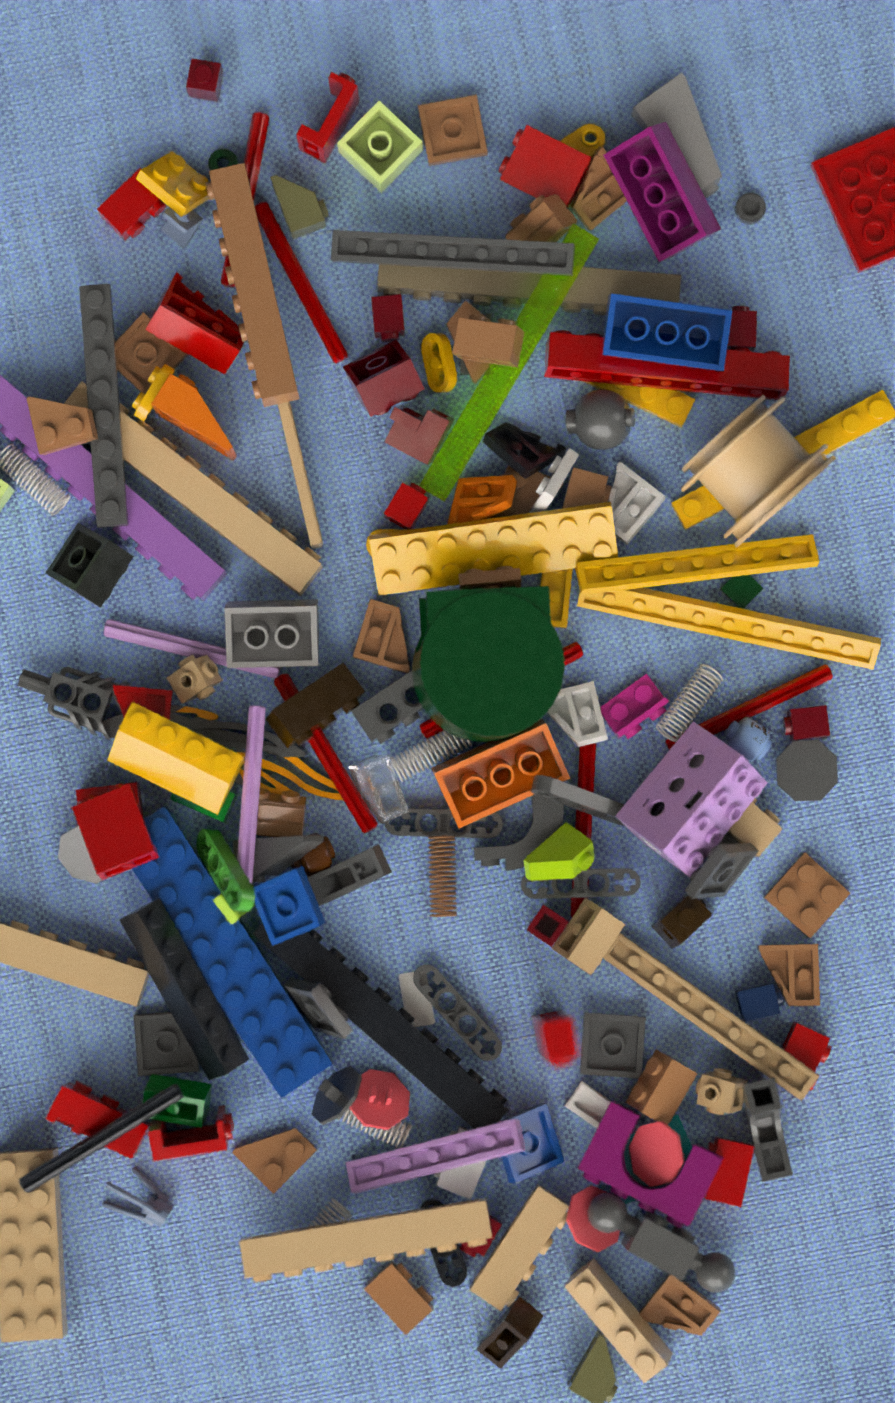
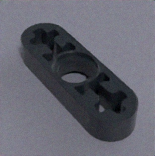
(457, 1261)

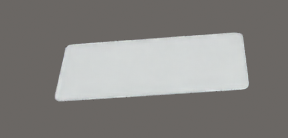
(414, 1000)

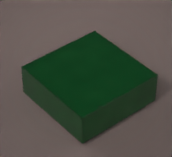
(741, 590)

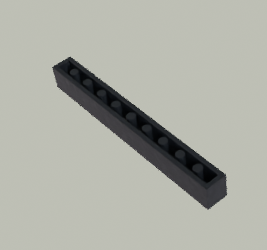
(391, 1028)

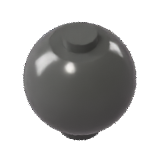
(601, 419)

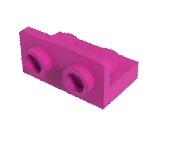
(633, 707)

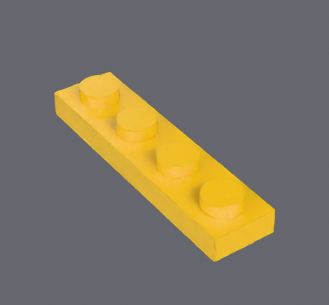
(663, 403)

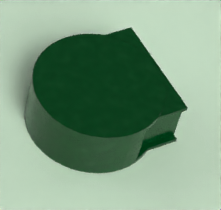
(487, 660)

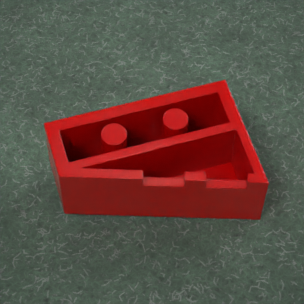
(195, 327)
(88, 1113)

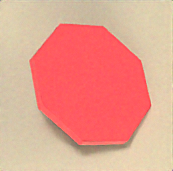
(381, 1100)
(656, 1153)
(579, 1223)

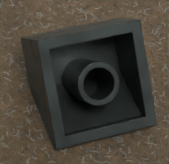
(89, 565)

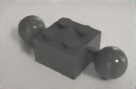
(659, 1245)

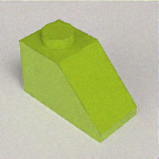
(560, 856)

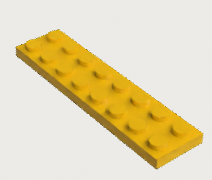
(524, 541)

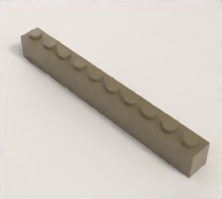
(513, 289)

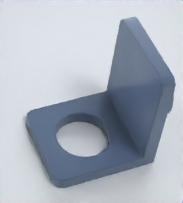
(181, 228)

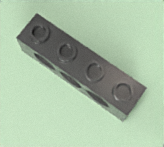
(369, 712)

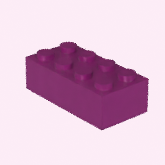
(662, 191)

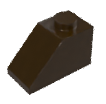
(510, 1332)

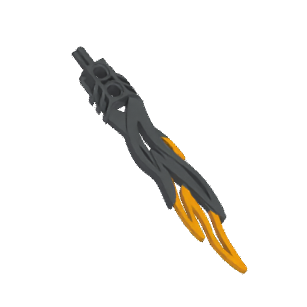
(201, 724)

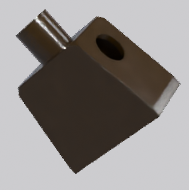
(683, 920)

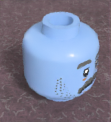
(749, 738)

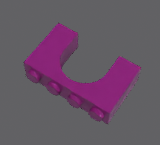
(606, 1163)

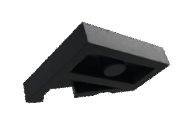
(521, 449)

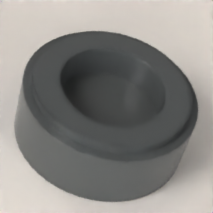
(750, 208)

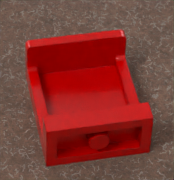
(321, 143)
(544, 166)
(114, 831)
(190, 1140)

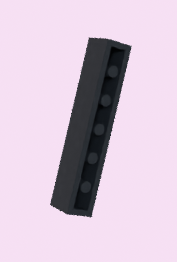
(184, 989)

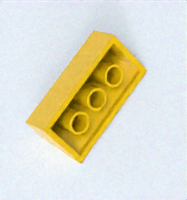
(175, 758)

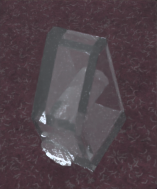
(379, 787)

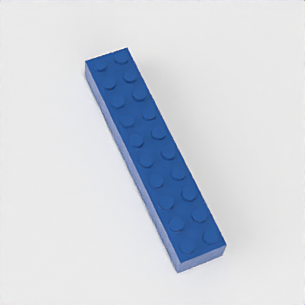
(230, 960)

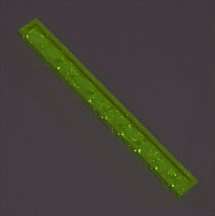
(500, 379)

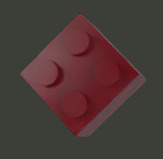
(384, 378)

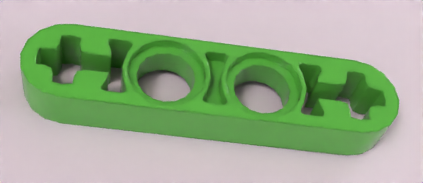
(225, 870)

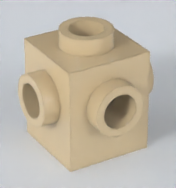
(194, 678)
(720, 1092)

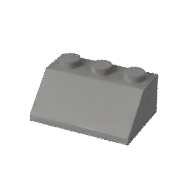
(272, 633)

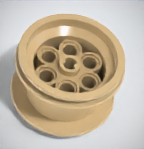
(754, 468)

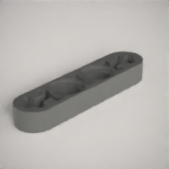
(577, 798)
(443, 825)
(581, 888)
(454, 1015)

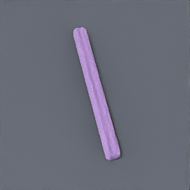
(175, 645)
(251, 789)

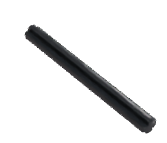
(101, 1138)

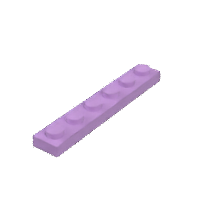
(435, 1156)

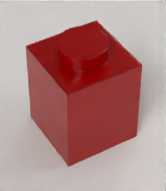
(406, 506)

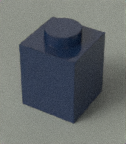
(759, 1001)

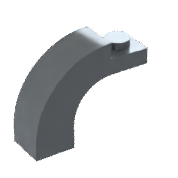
(545, 821)
(349, 875)
(765, 1129)

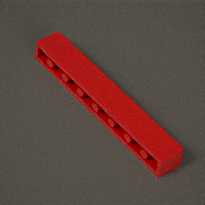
(744, 372)
(556, 1037)

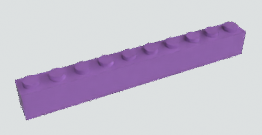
(146, 526)

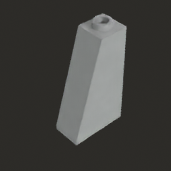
(676, 107)

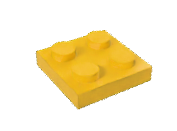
(175, 183)

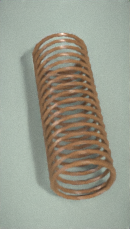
(438, 885)

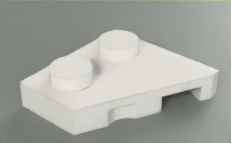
(549, 487)
(632, 502)
(579, 714)

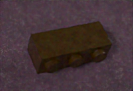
(316, 706)

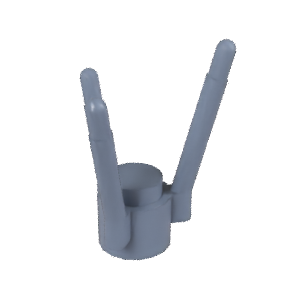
(154, 1210)

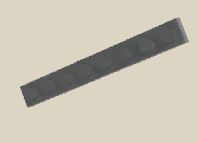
(453, 252)
(105, 405)

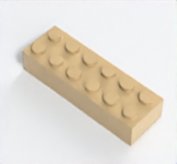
(30, 1252)

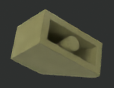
(300, 207)
(595, 1374)

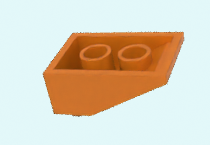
(184, 407)

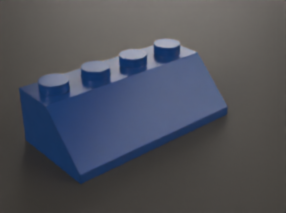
(666, 332)

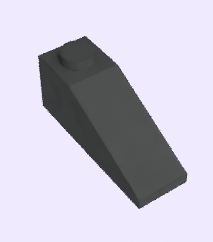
(278, 853)

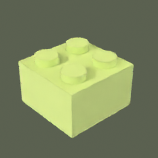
(380, 146)

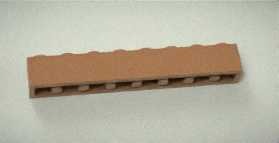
(253, 285)

